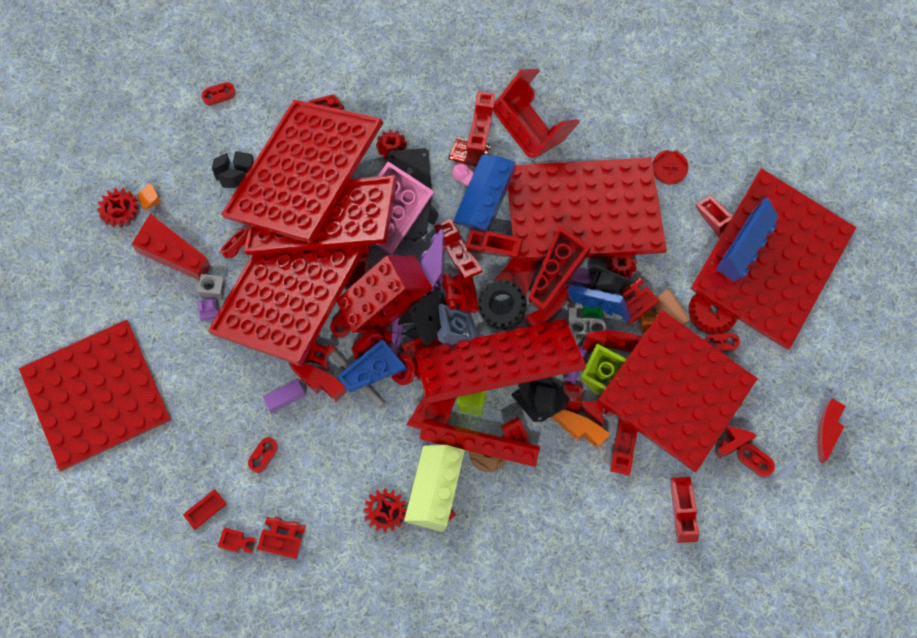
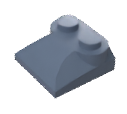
(455, 326)

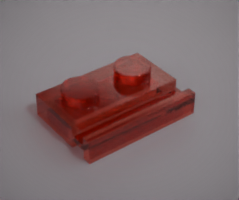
(462, 155)

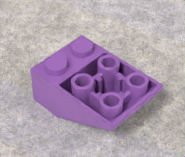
(434, 261)

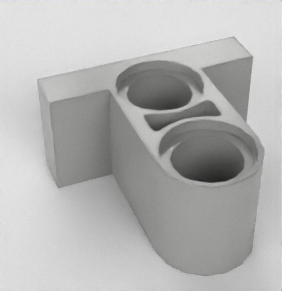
(585, 324)

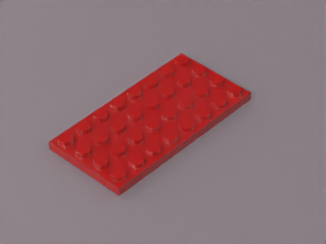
(356, 219)
(498, 360)

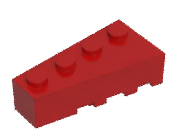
(168, 248)
(558, 267)

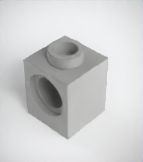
(216, 292)

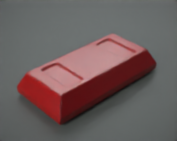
(204, 509)

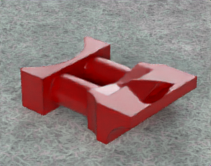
(312, 357)

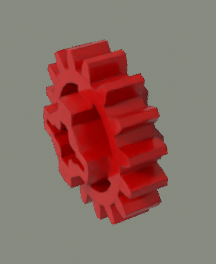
(118, 215)
(376, 514)

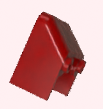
(523, 122)

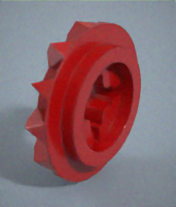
(406, 377)

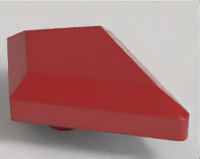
(328, 101)

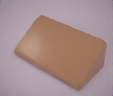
(671, 306)

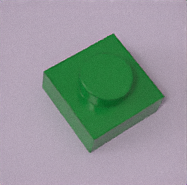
(592, 313)

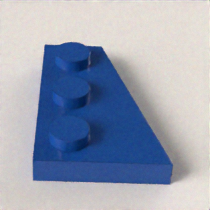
(595, 298)
(371, 367)

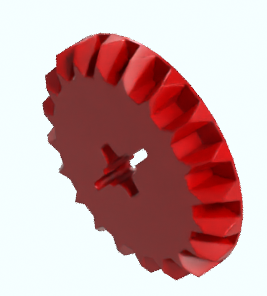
(706, 320)

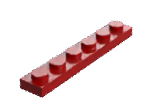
(480, 442)

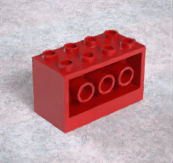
(384, 293)

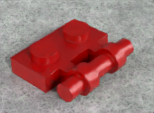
(464, 296)
(641, 302)
(281, 544)

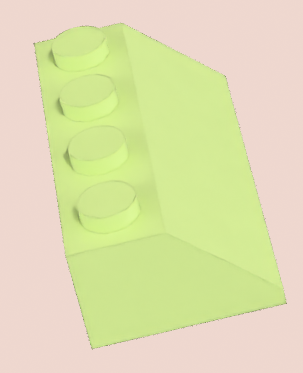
(434, 486)

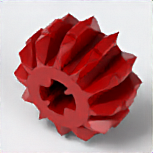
(390, 142)
(626, 271)

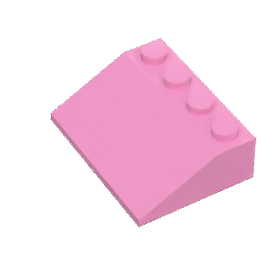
(408, 203)

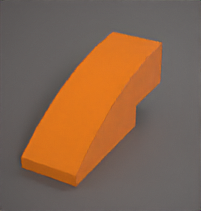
(581, 427)

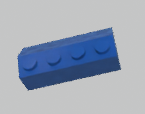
(485, 193)
(748, 241)

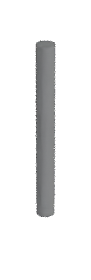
(367, 389)

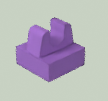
(207, 309)

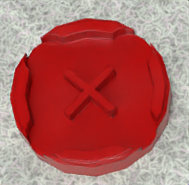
(670, 167)

